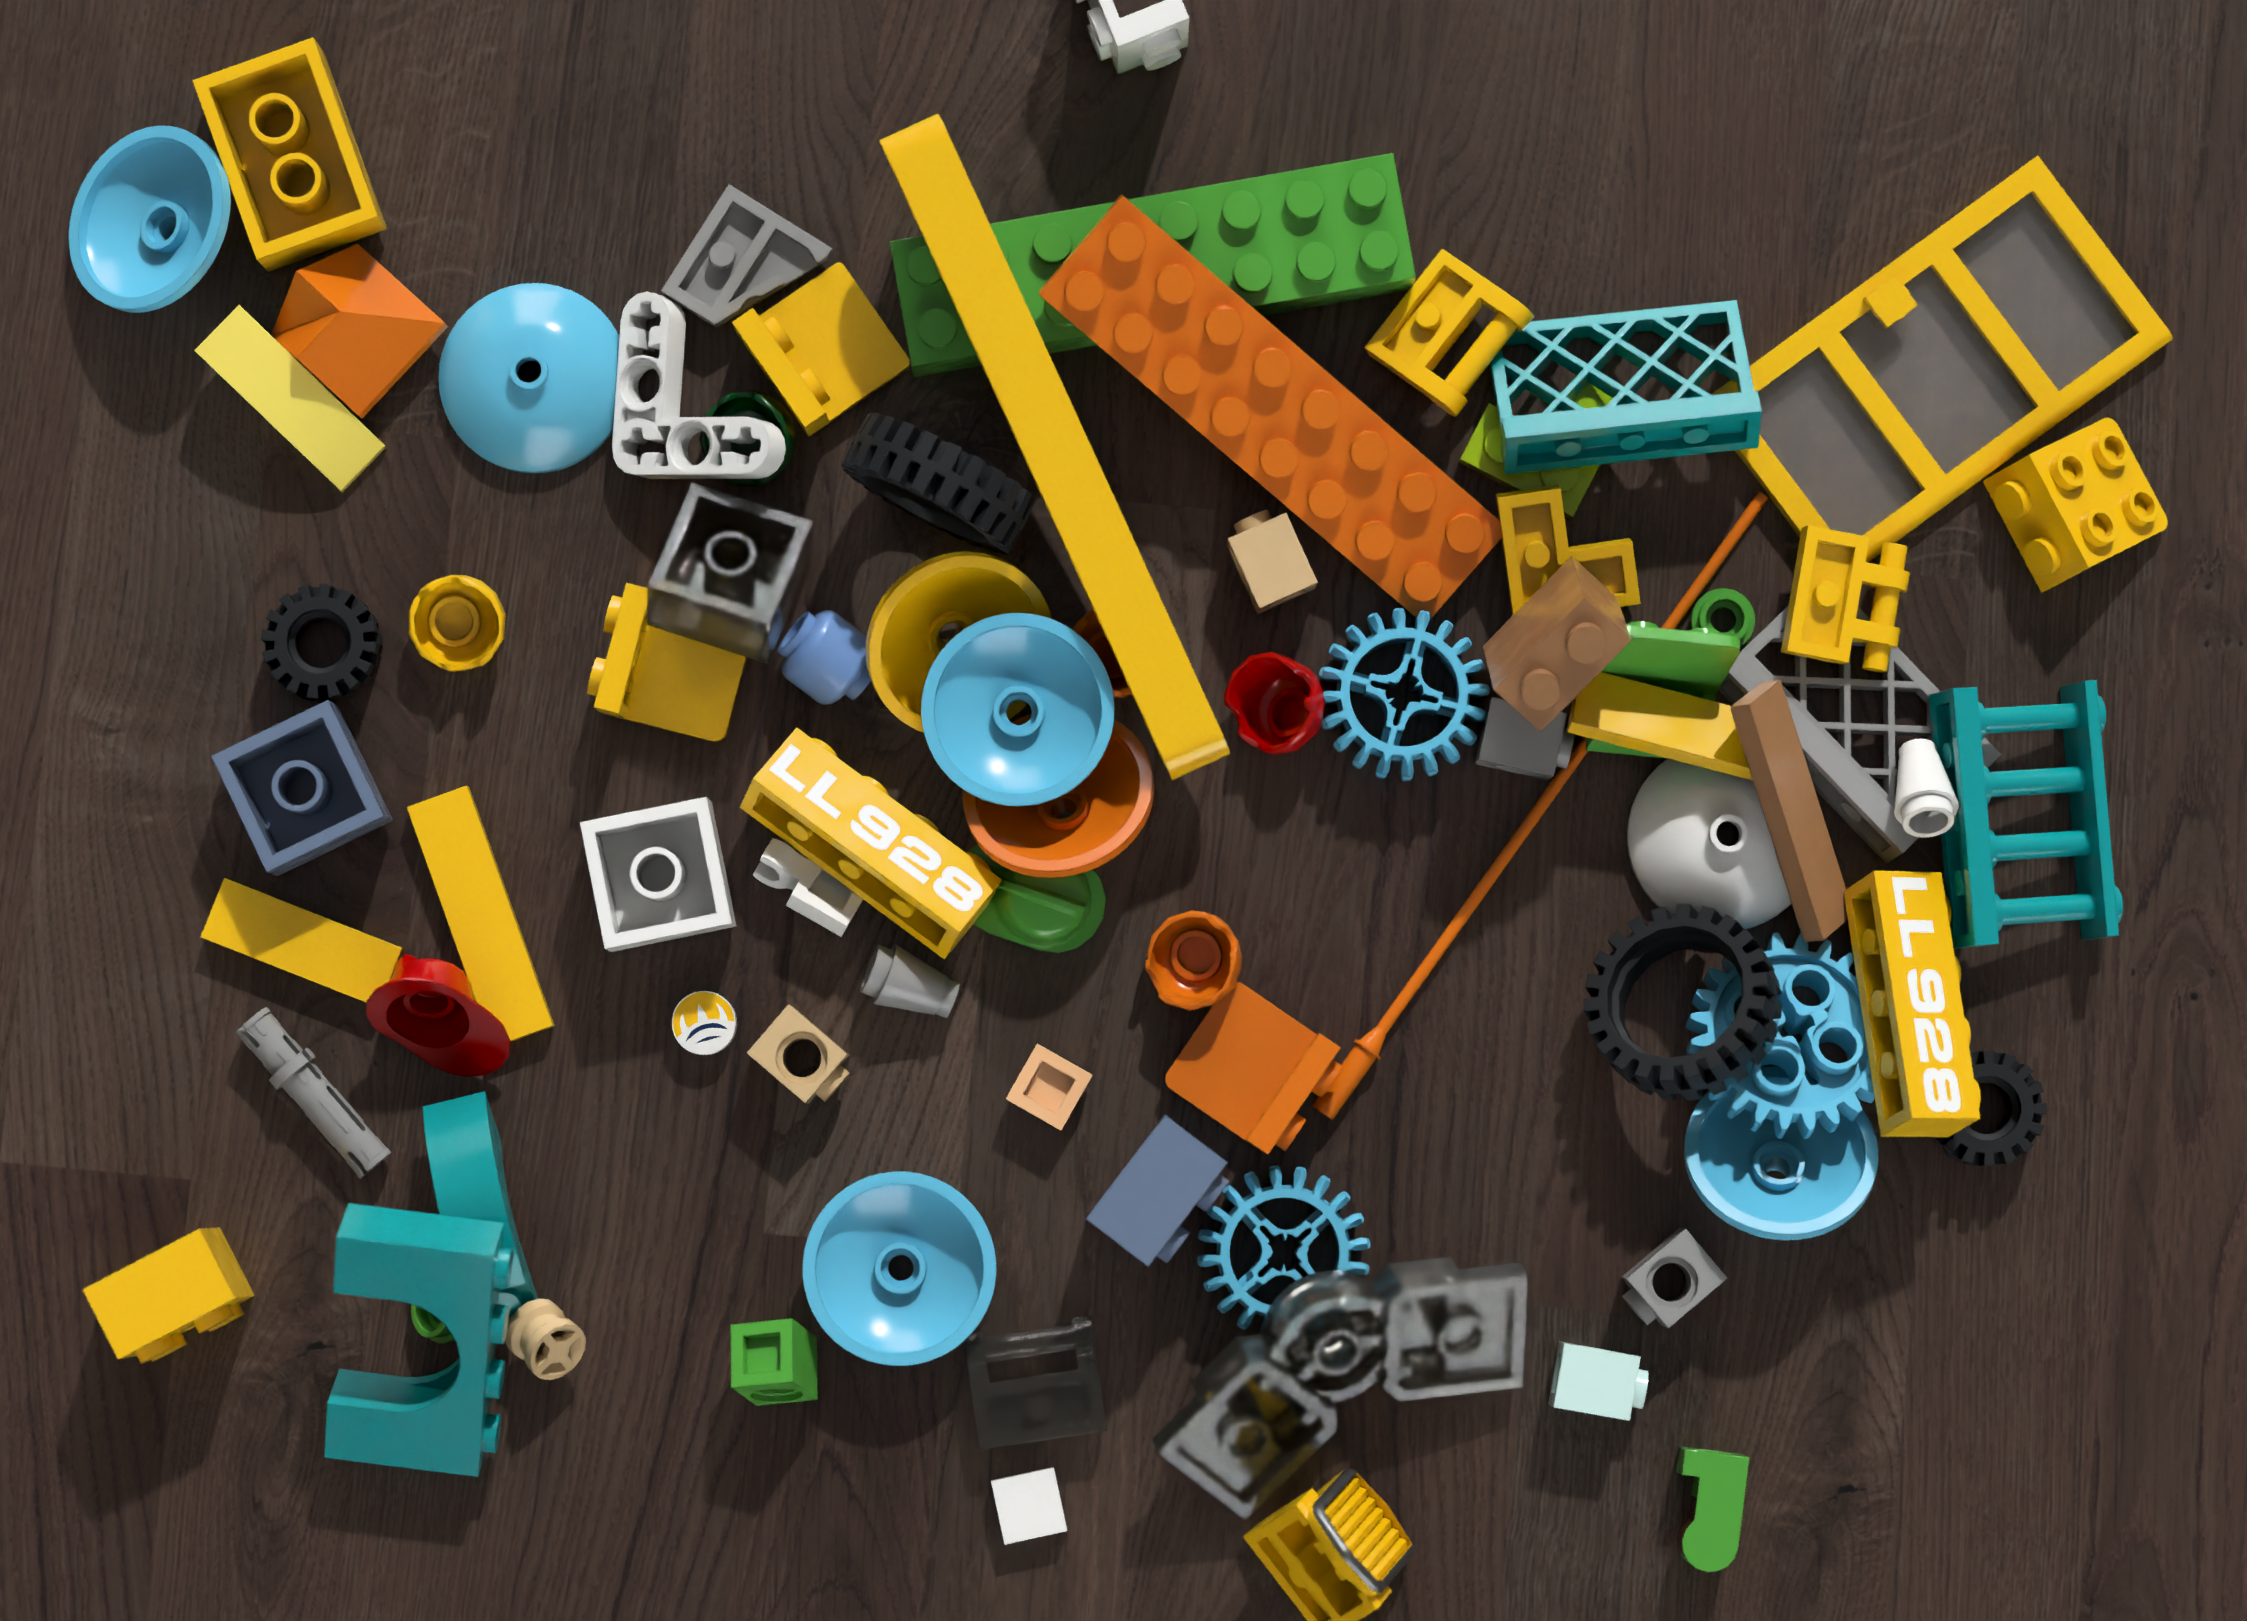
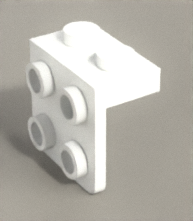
(1140, 38)

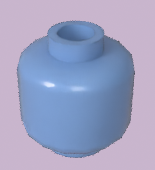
(825, 657)

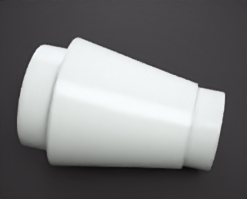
(1923, 791)

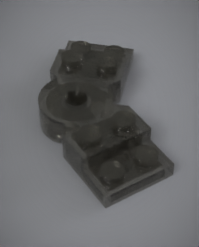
(1272, 1394)

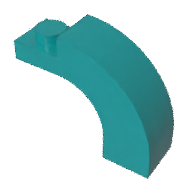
(471, 1178)

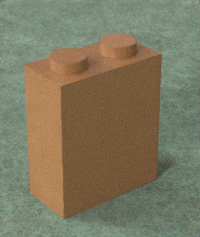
(1556, 644)

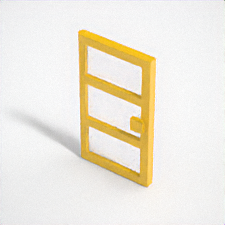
(1946, 364)

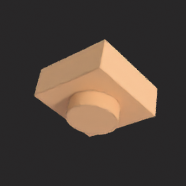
(1049, 1087)

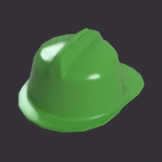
(1043, 911)

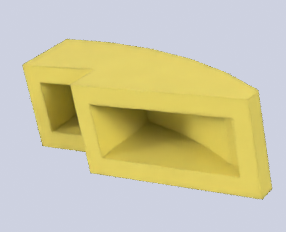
(290, 398)

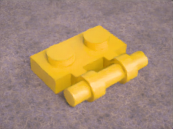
(1827, 596)

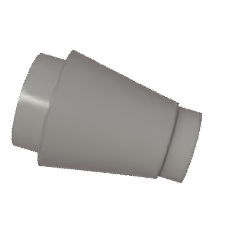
(907, 983)

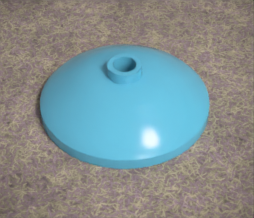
(149, 219)
(539, 422)
(1010, 662)
(1824, 1174)
(851, 1279)

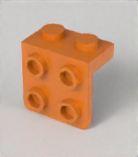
(1253, 1069)

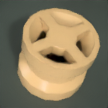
(545, 1339)

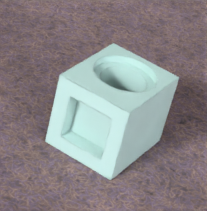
(1597, 1381)

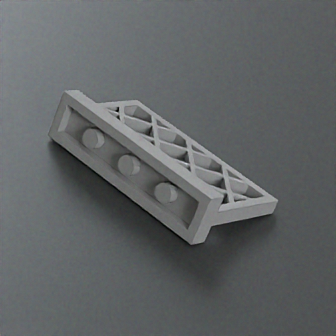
(1832, 768)

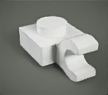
(814, 890)

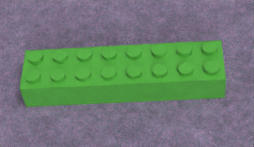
(1270, 238)

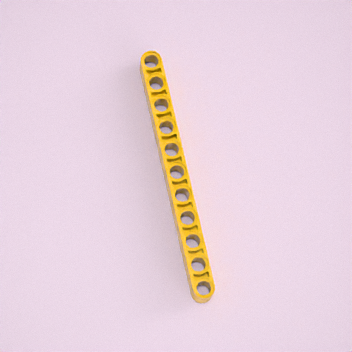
(1055, 446)

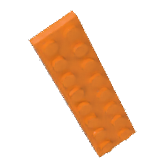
(1272, 409)

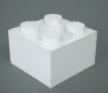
(658, 874)

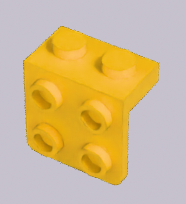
(2076, 503)
(662, 675)

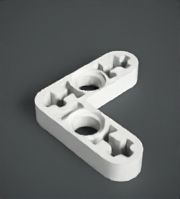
(660, 417)

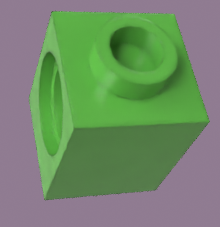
(774, 1362)

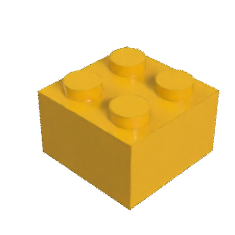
(169, 1293)

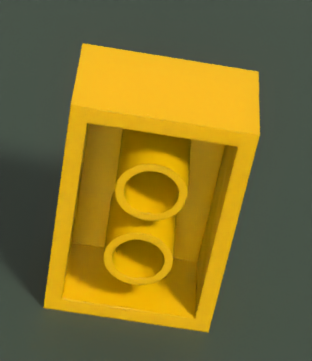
(289, 154)

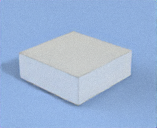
(1029, 1505)

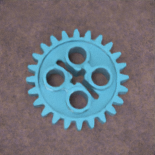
(1833, 1021)

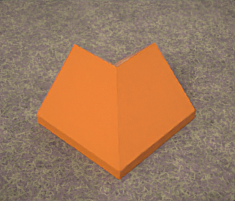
(354, 326)

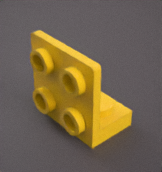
(823, 348)

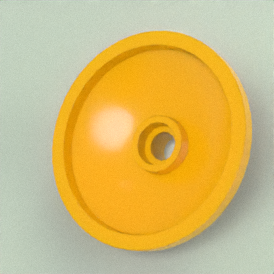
(911, 613)

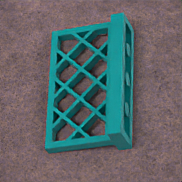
(1628, 424)

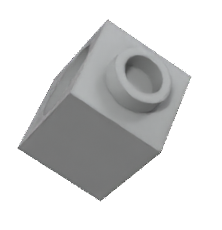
(1516, 746)
(1700, 1279)

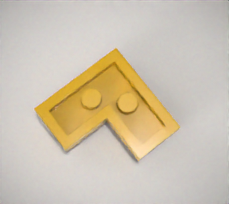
(1538, 546)

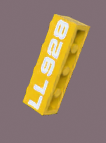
(870, 842)
(1912, 1004)

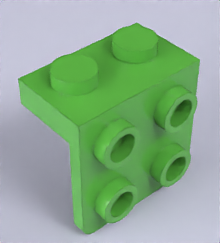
(1672, 659)

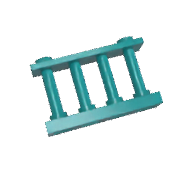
(1973, 849)

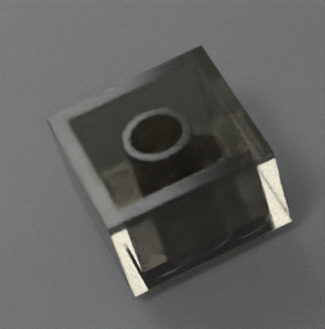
(729, 573)

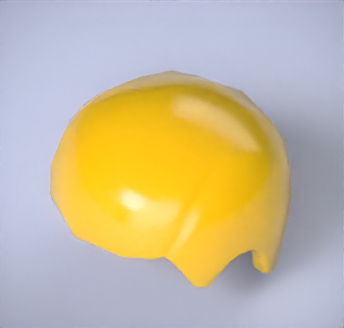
(457, 622)

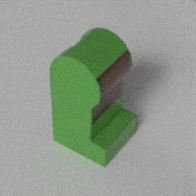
(1713, 1528)

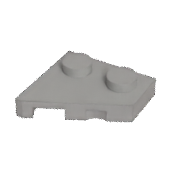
(741, 259)

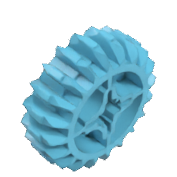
(1416, 642)
(1245, 1210)

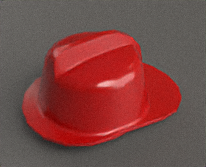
(435, 1016)

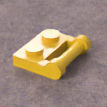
(1431, 322)

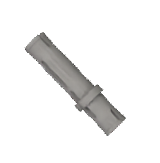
(304, 1082)

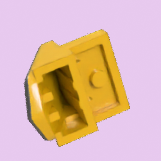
(1334, 1549)

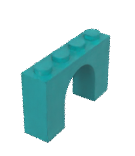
(455, 1274)

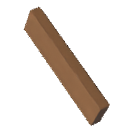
(1791, 809)

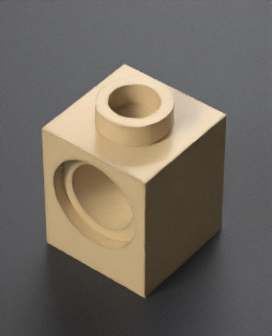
(1270, 560)
(774, 1043)

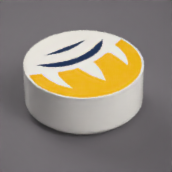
(704, 1023)

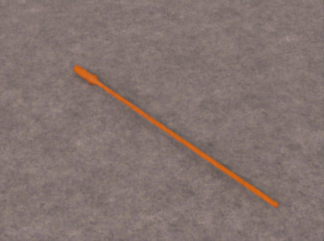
(1369, 1046)

